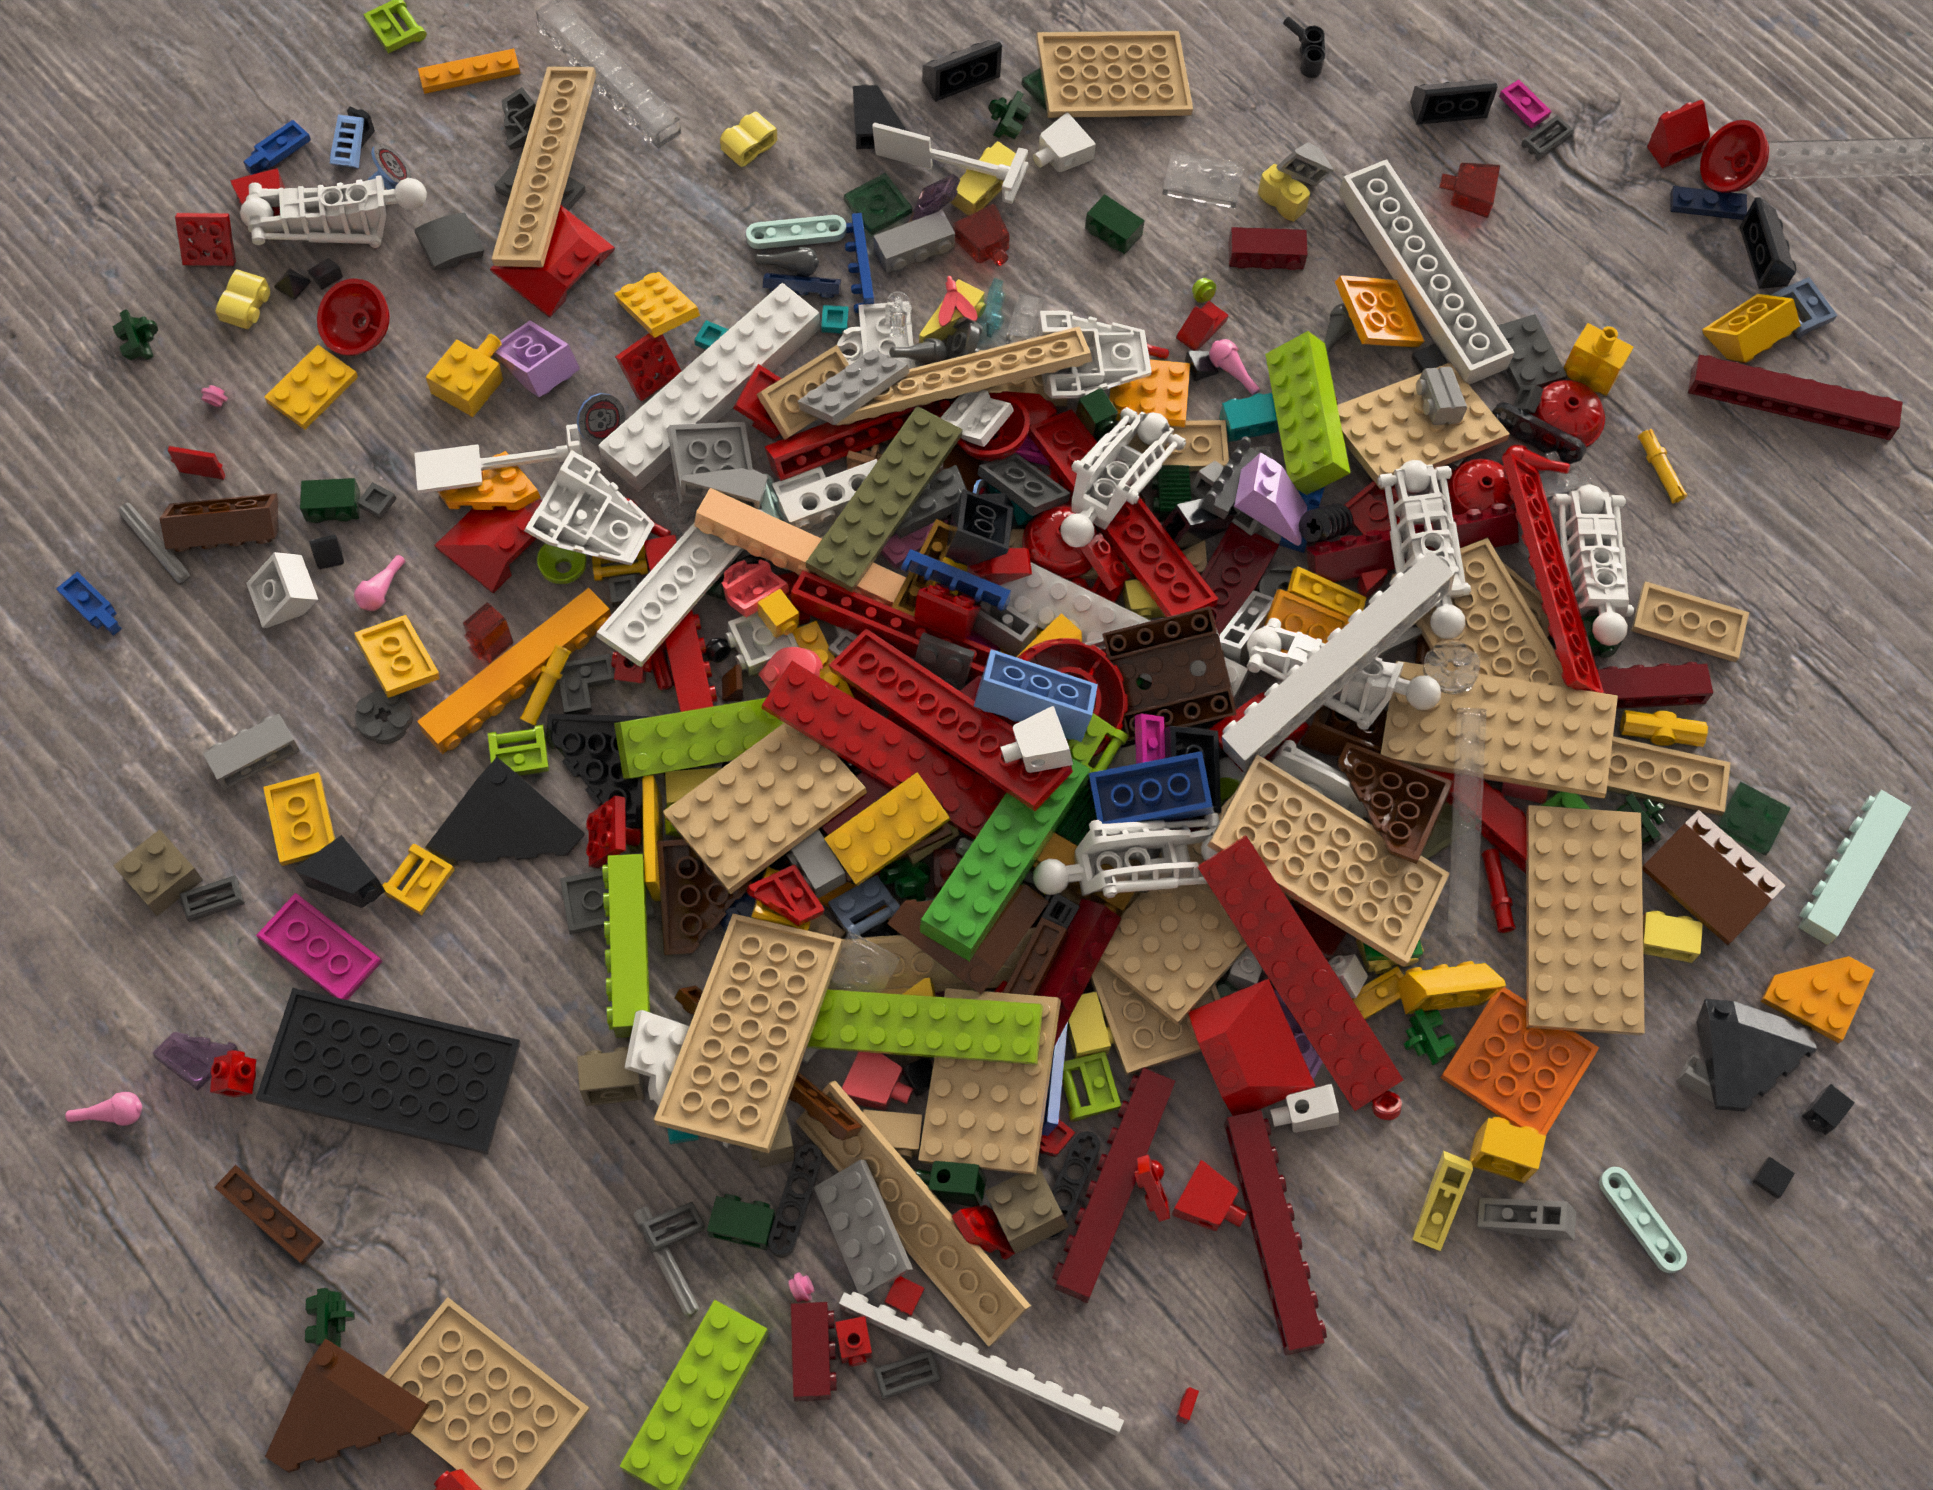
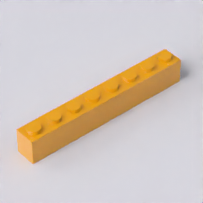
(512, 672)

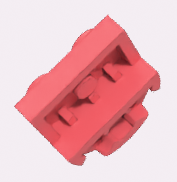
(750, 583)
(781, 659)

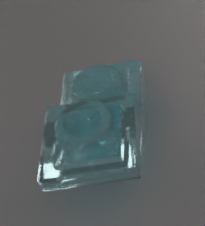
(995, 299)

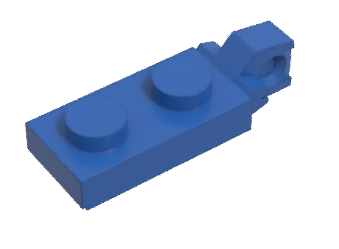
(276, 147)
(89, 603)

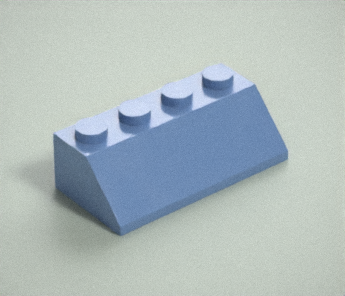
(1025, 688)

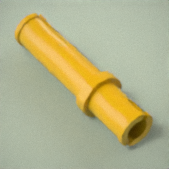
(1657, 456)
(545, 685)

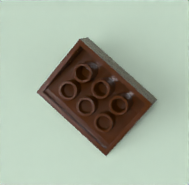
(1713, 877)

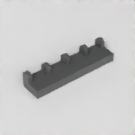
(1224, 490)

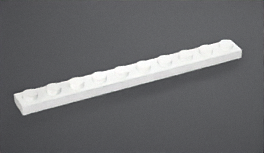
(992, 1367)

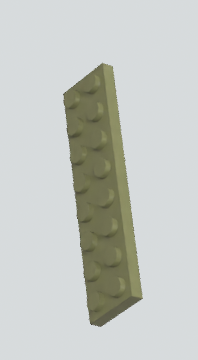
(884, 499)

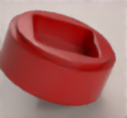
(1387, 1106)

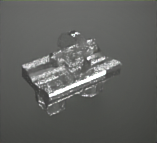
(898, 313)

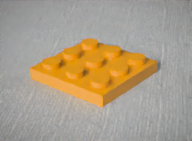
(1379, 311)
(1159, 393)

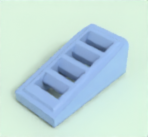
(335, 157)

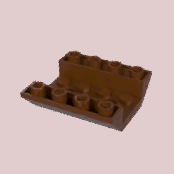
(1166, 652)

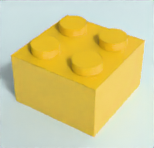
(1507, 1149)

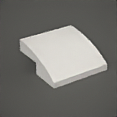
(978, 416)

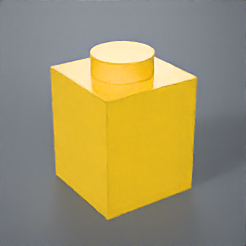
(778, 614)

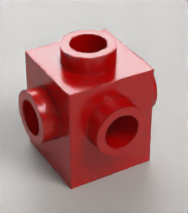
(626, 672)
(233, 1074)

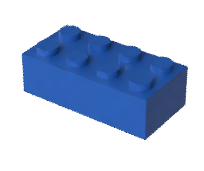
(1153, 790)

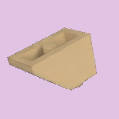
(899, 1129)

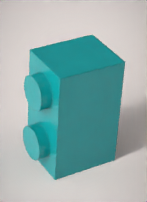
(1249, 416)

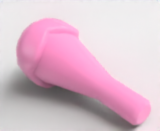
(1225, 355)
(371, 593)
(121, 1109)

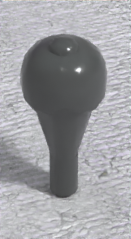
(802, 261)
(1339, 325)
(927, 352)

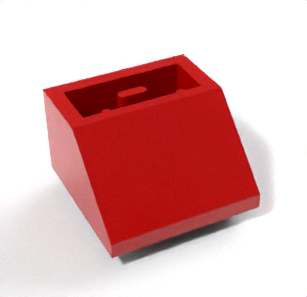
(1680, 134)
(946, 610)

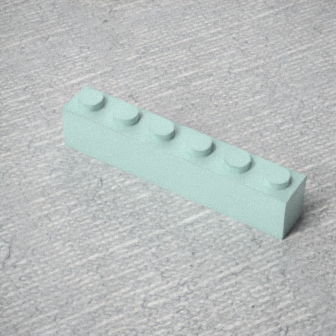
(1854, 866)

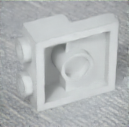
(755, 642)

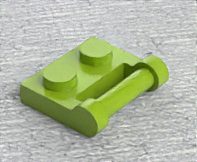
(388, 29)
(1093, 736)
(523, 758)
(1097, 1084)

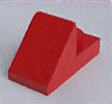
(1201, 325)

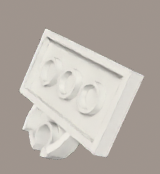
(873, 335)
(654, 1050)

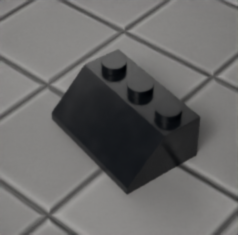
(963, 69)
(1452, 101)
(1767, 246)
(978, 529)

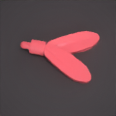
(953, 300)

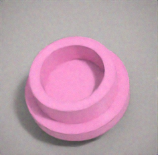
(213, 396)
(801, 1287)

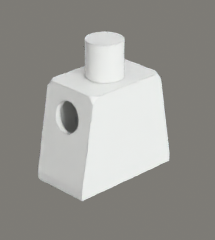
(1064, 145)
(1039, 743)
(1320, 1109)

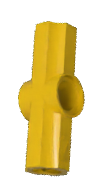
(1663, 728)

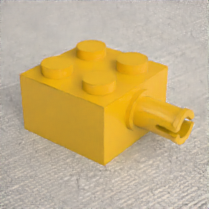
(1597, 358)
(467, 375)

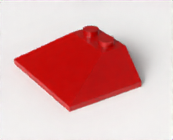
(570, 254)
(489, 542)
(1250, 1049)

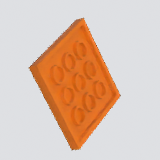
(1518, 1069)

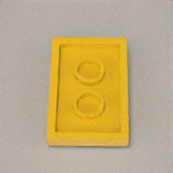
(311, 387)
(396, 656)
(299, 817)

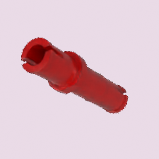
(1500, 901)

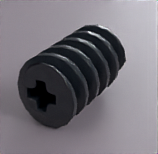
(1325, 523)

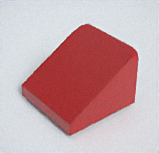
(1371, 581)

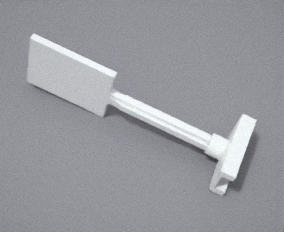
(917, 150)
(463, 466)

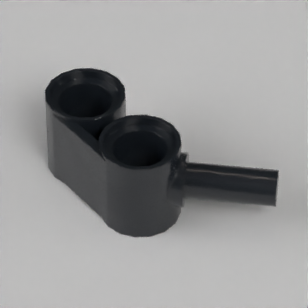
(1311, 47)

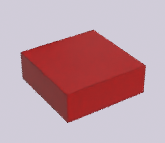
(904, 1295)
(1187, 1405)

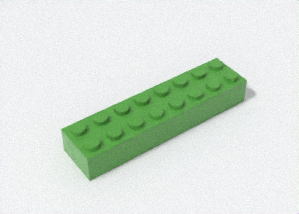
(996, 867)

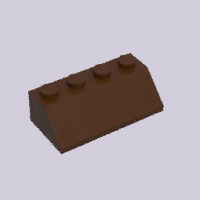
(220, 522)

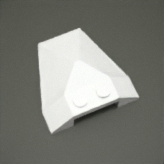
(1116, 352)
(589, 515)

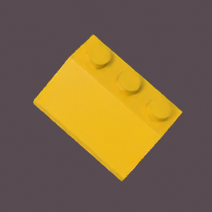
(1753, 327)
(1448, 987)

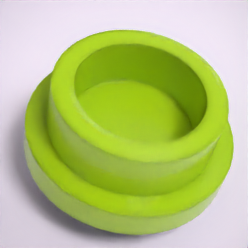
(1203, 290)

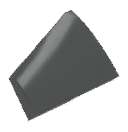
(518, 117)

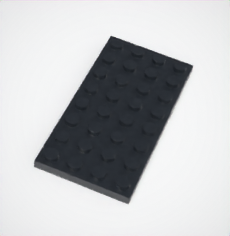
(389, 1070)

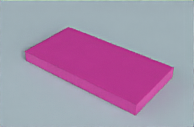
(319, 948)

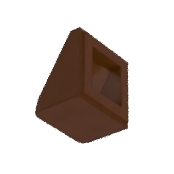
(733, 684)

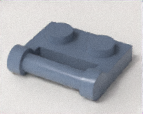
(1810, 304)
(861, 902)

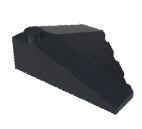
(593, 754)
(503, 819)
(1748, 1051)

